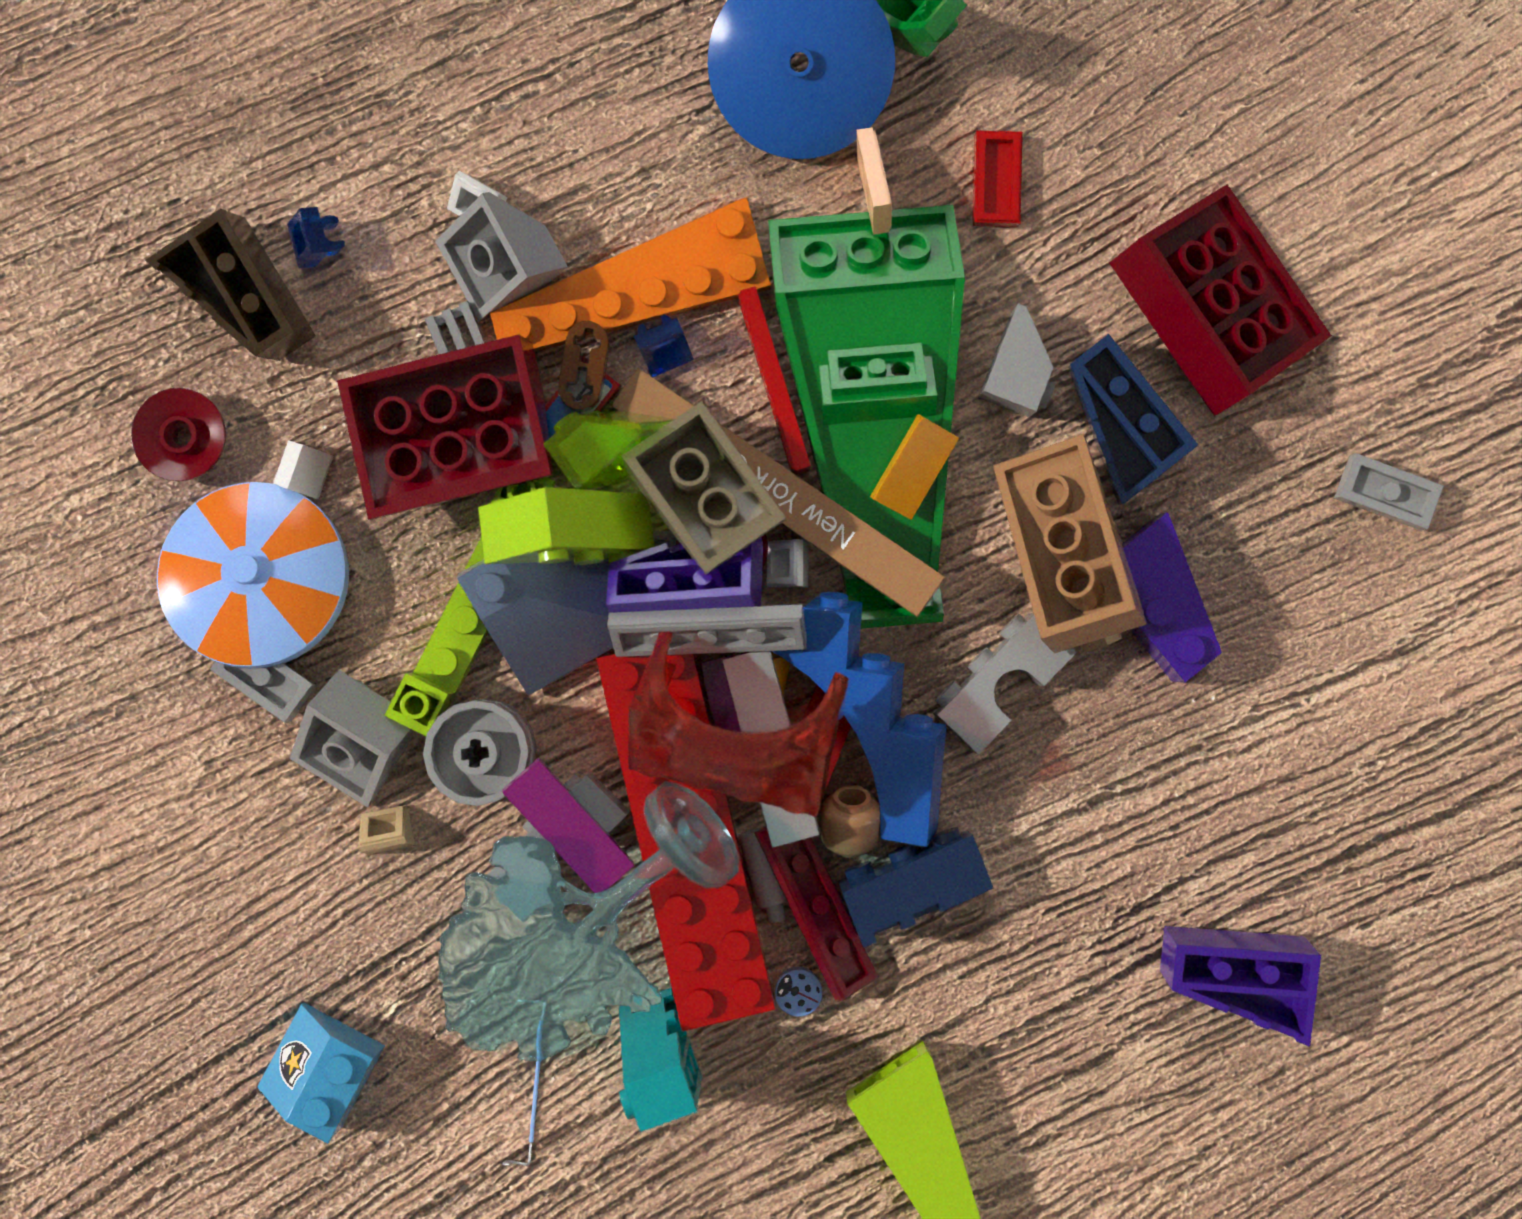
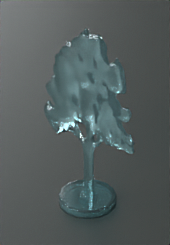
(523, 969)

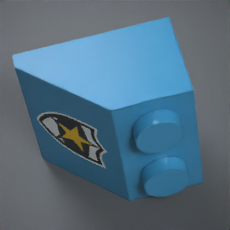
(319, 1072)

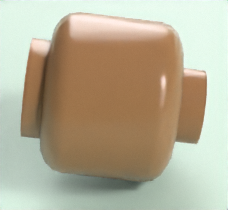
(850, 821)

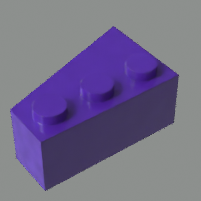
(1246, 973)

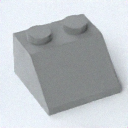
(349, 738)

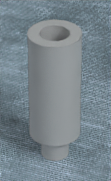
(762, 879)

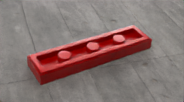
(773, 381)

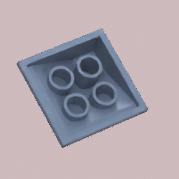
(542, 615)

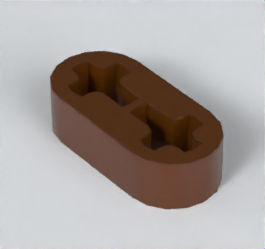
(573, 364)

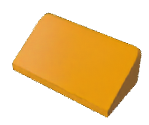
(914, 467)

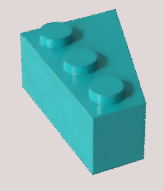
(657, 1065)

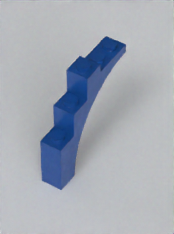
(901, 751)

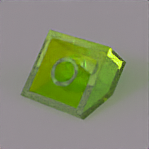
(592, 445)

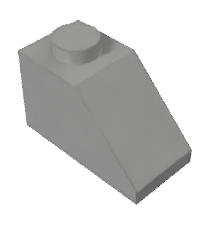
(1019, 368)

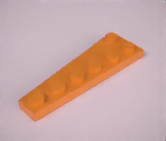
(667, 275)

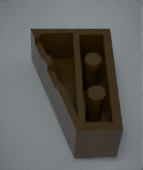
(236, 283)

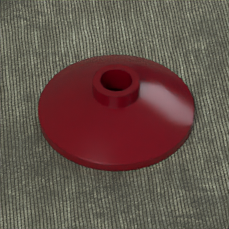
(157, 430)

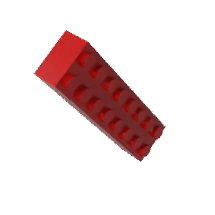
(704, 932)

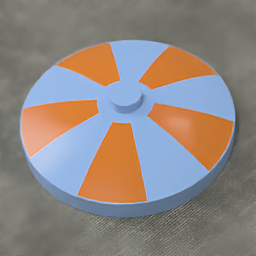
(252, 575)

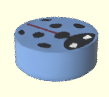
(798, 991)

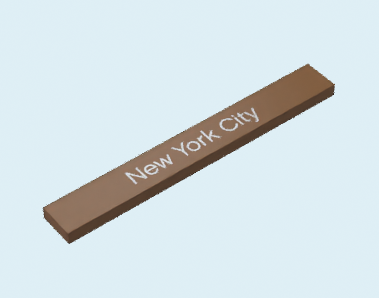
(807, 510)

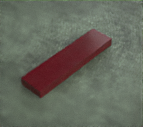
(820, 914)

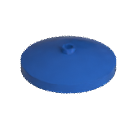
(806, 110)

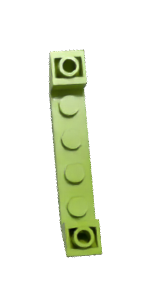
(450, 650)

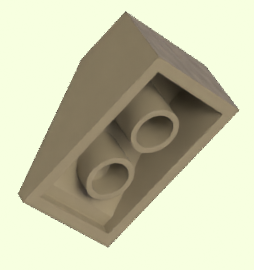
(702, 488)

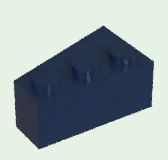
(1127, 419)
(914, 883)

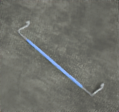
(533, 1116)

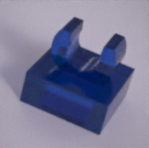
(309, 239)
(663, 346)

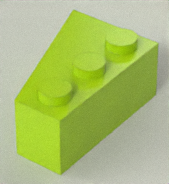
(565, 526)

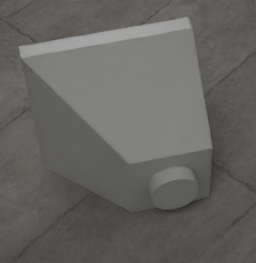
(499, 254)

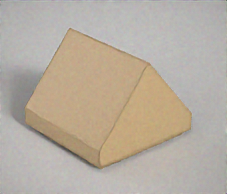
(385, 830)

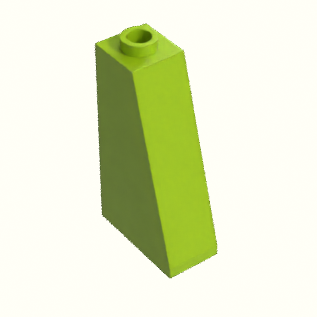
(914, 1134)

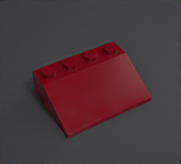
(1220, 299)
(447, 426)

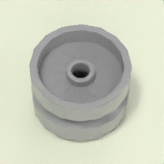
(452, 754)

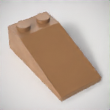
(1068, 546)

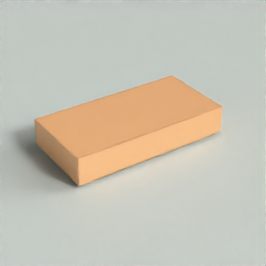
(874, 181)

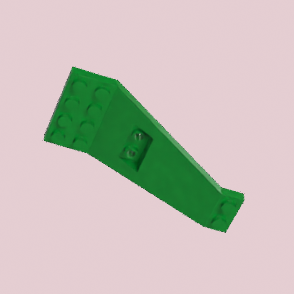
(866, 313)

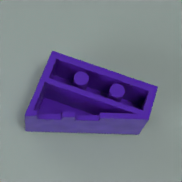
(673, 581)
(1177, 623)

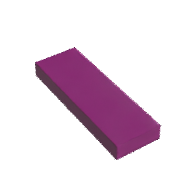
(568, 826)

